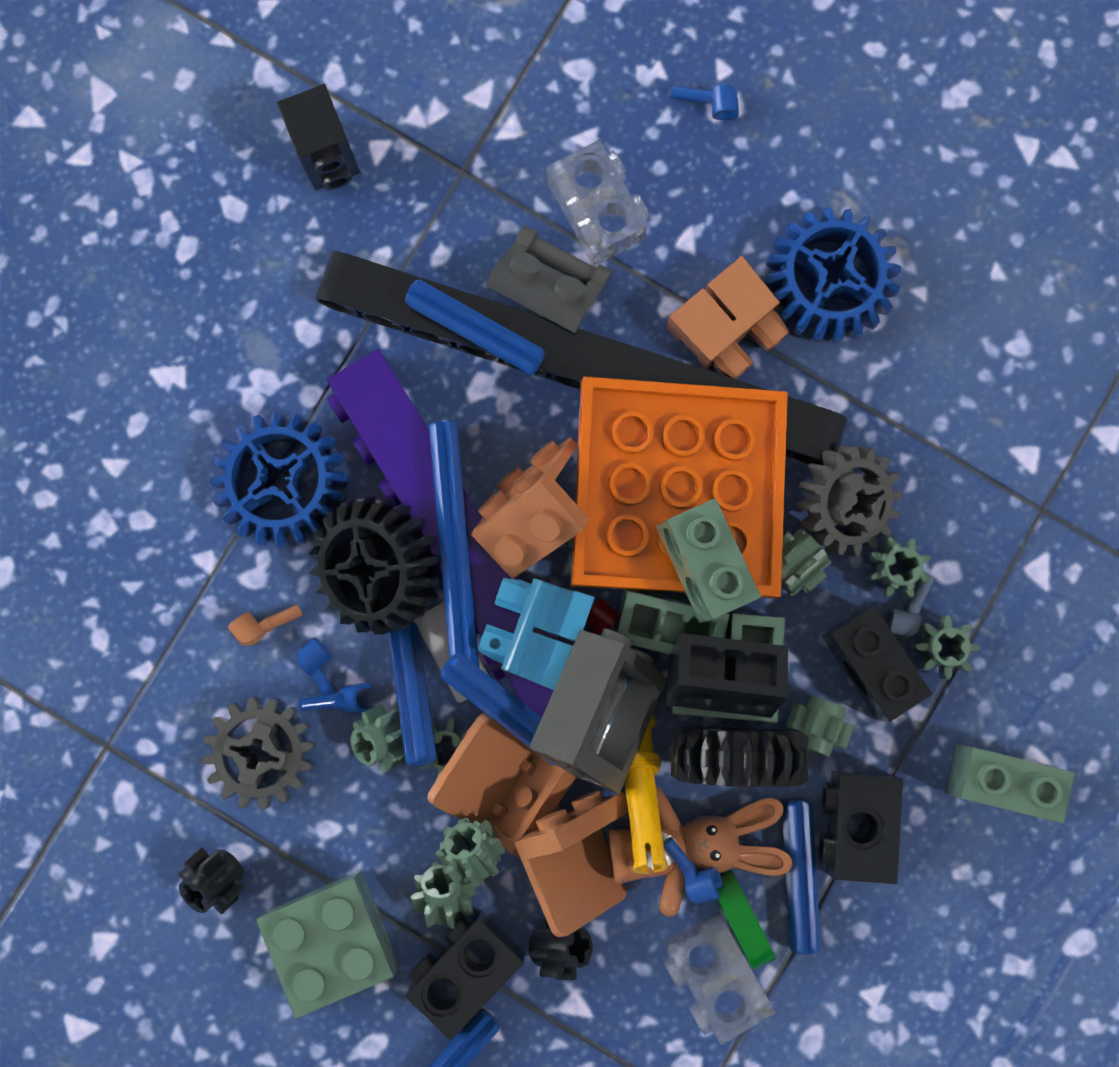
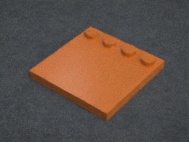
(663, 451)

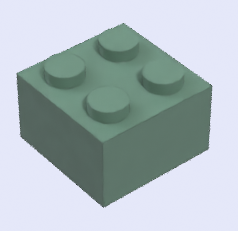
(328, 944)

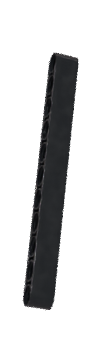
(379, 295)

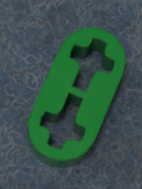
(744, 922)

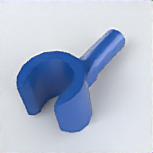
(722, 97)
(311, 659)
(344, 700)
(699, 885)

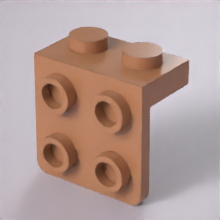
(530, 512)
(499, 782)
(573, 862)

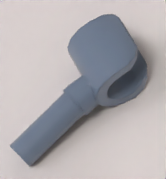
(907, 623)

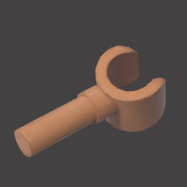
(250, 631)

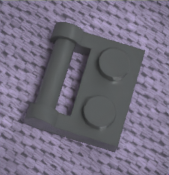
(544, 289)

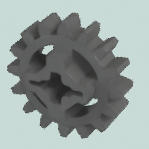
(849, 500)
(253, 774)

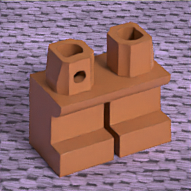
(724, 315)

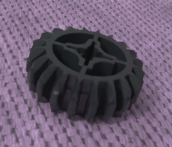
(351, 562)
(740, 756)

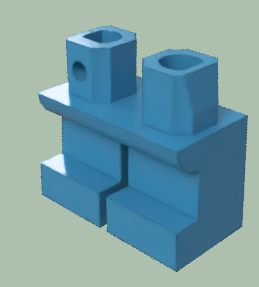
(544, 608)

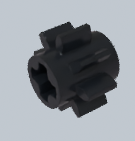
(211, 881)
(560, 955)

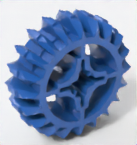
(849, 282)
(260, 491)

